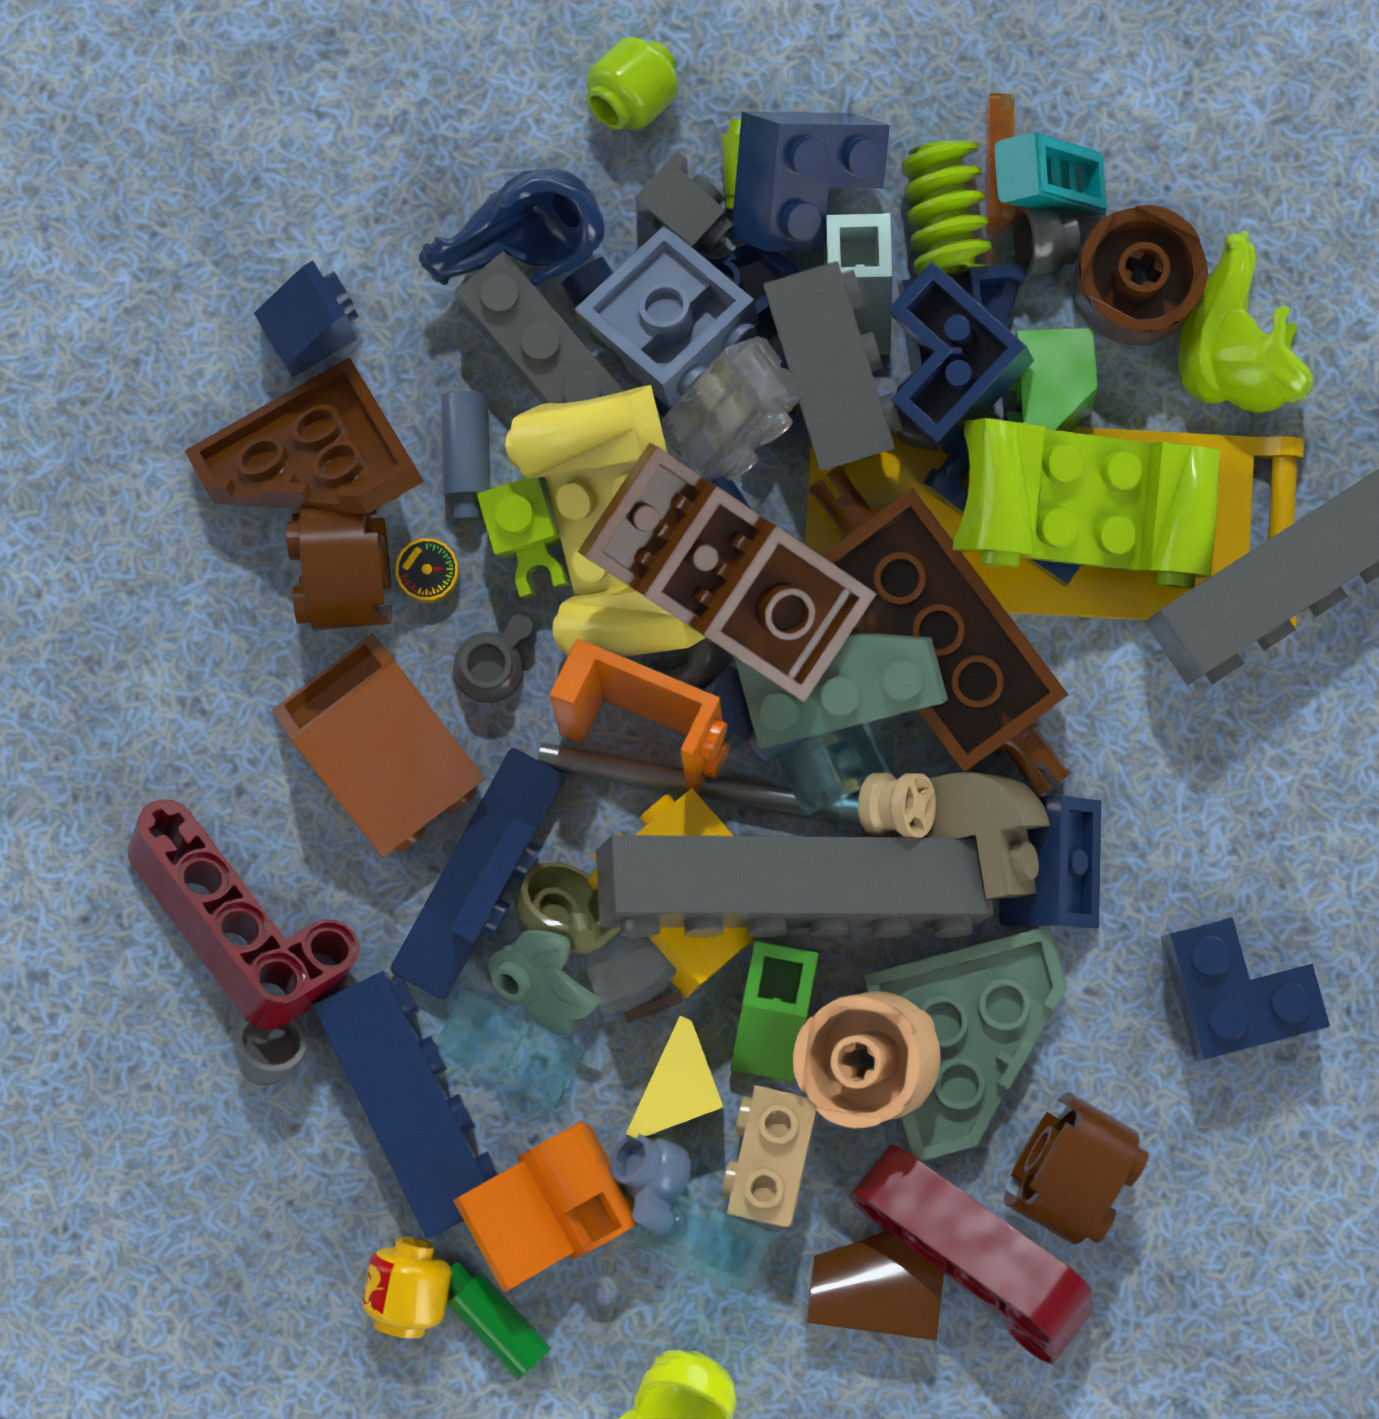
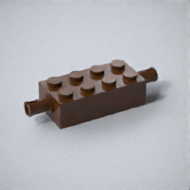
(929, 590)

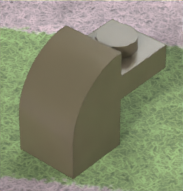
(997, 814)

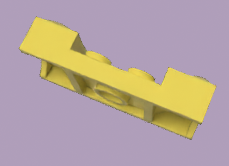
(585, 458)

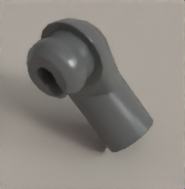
(702, 666)

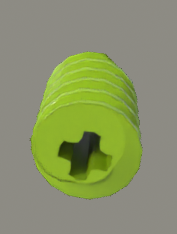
(943, 206)

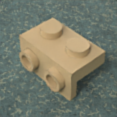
(771, 1157)

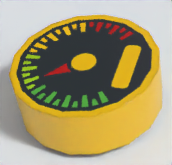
(427, 570)

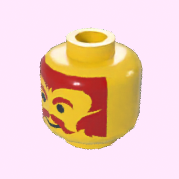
(406, 1288)

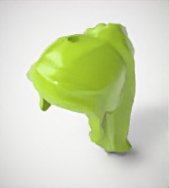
(1227, 353)

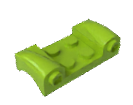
(1089, 501)

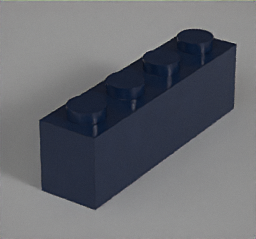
(404, 1097)

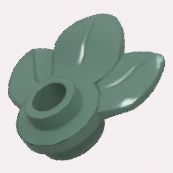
(533, 975)

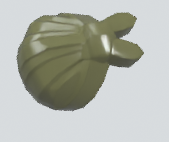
(562, 902)

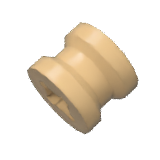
(897, 805)

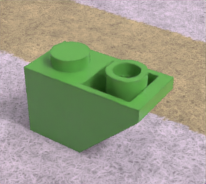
(1060, 382)
(773, 1010)

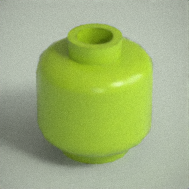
(632, 84)

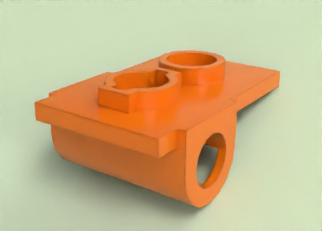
(547, 1207)

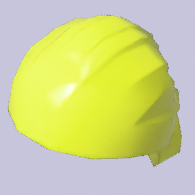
(684, 1388)

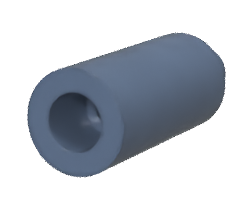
(465, 451)

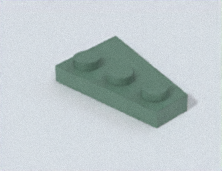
(865, 682)

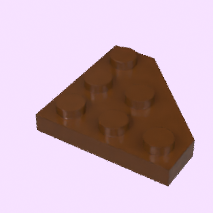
(309, 449)

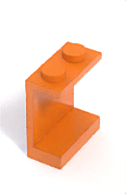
(600, 676)

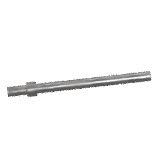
(673, 779)

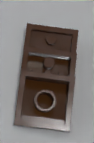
(727, 572)

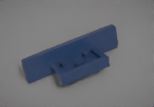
(478, 873)

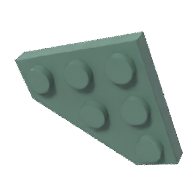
(986, 1017)

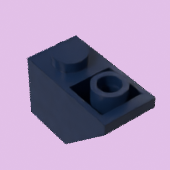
(308, 318)

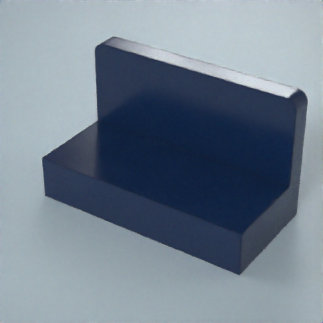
(1067, 868)

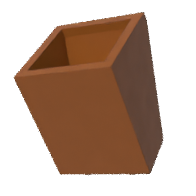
(378, 746)

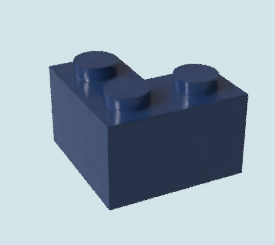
(790, 165)
(969, 362)
(1226, 1007)

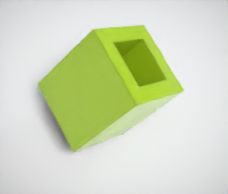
(524, 529)

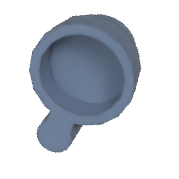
(651, 1175)

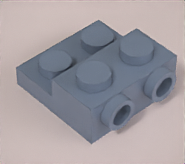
(668, 314)

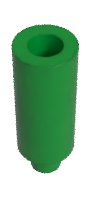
(495, 1322)

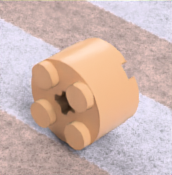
(842, 1084)

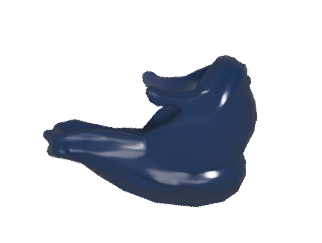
(534, 217)

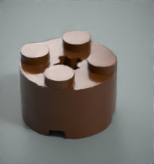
(1112, 252)
(341, 568)
(1076, 1171)

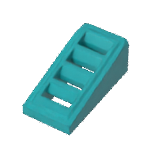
(1042, 174)

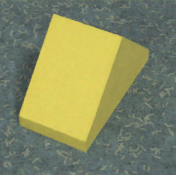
(679, 1086)

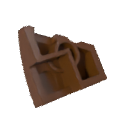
(876, 1289)

